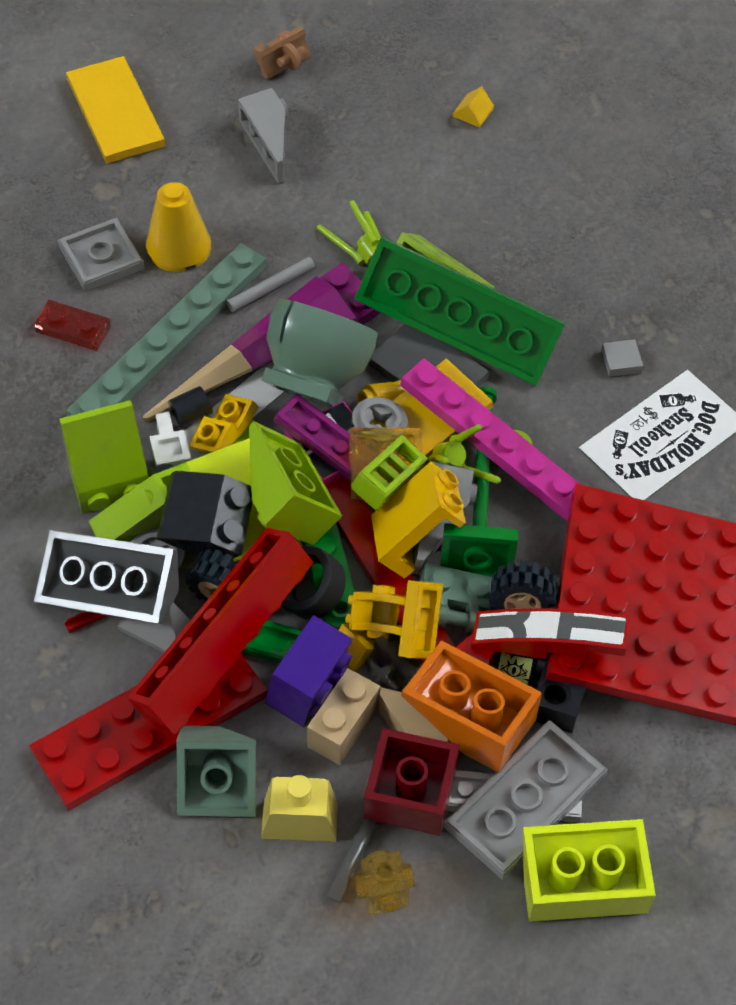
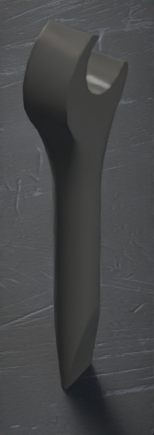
(351, 860)

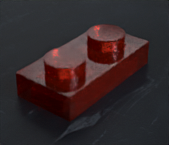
(72, 325)

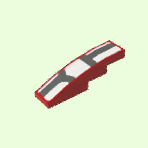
(550, 630)

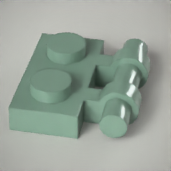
(460, 591)

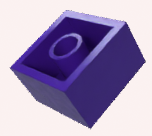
(309, 671)

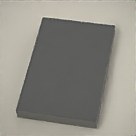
(410, 346)

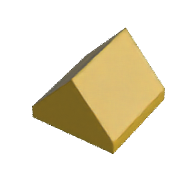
(474, 107)
(360, 646)

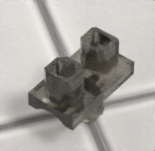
(387, 667)

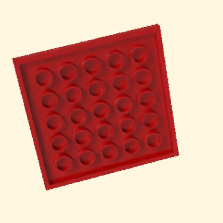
(677, 586)

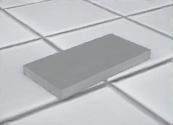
(531, 790)

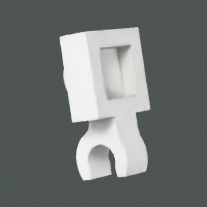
(169, 445)

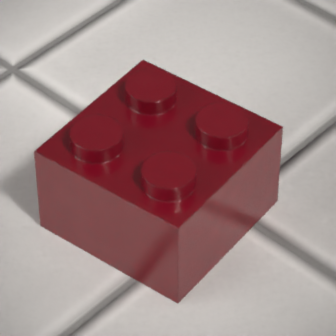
(411, 781)

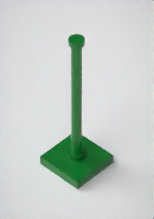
(476, 546)

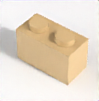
(343, 716)

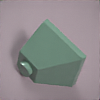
(215, 772)

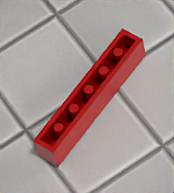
(220, 630)

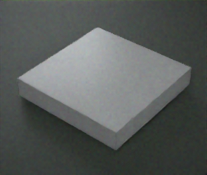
(101, 254)

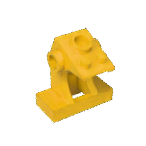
(379, 611)

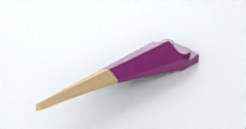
(330, 292)

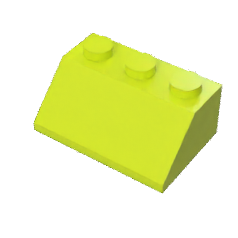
(587, 870)

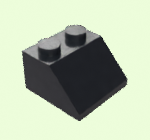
(205, 513)

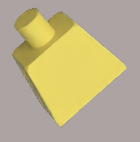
(300, 810)

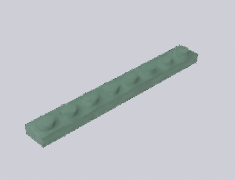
(172, 331)

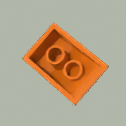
(473, 704)

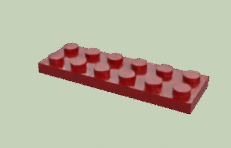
(119, 741)

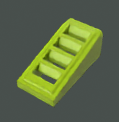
(377, 490)

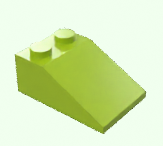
(103, 454)
(288, 487)

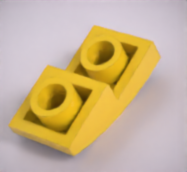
(226, 425)

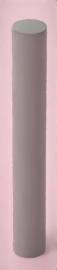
(270, 284)

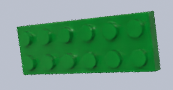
(459, 311)

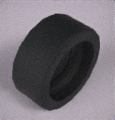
(329, 592)

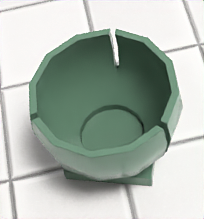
(315, 351)

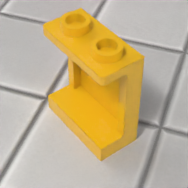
(413, 513)

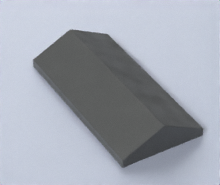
(108, 577)

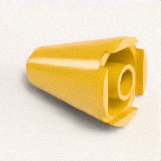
(176, 230)

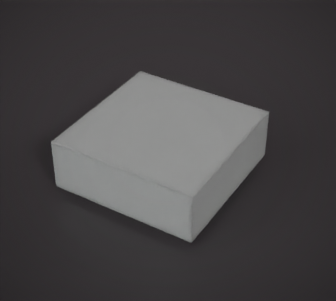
(622, 358)

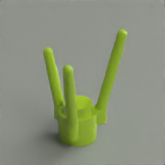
(366, 243)
(454, 454)

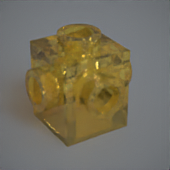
(384, 881)

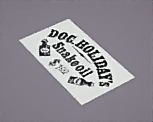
(662, 436)

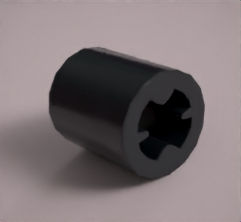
(190, 407)

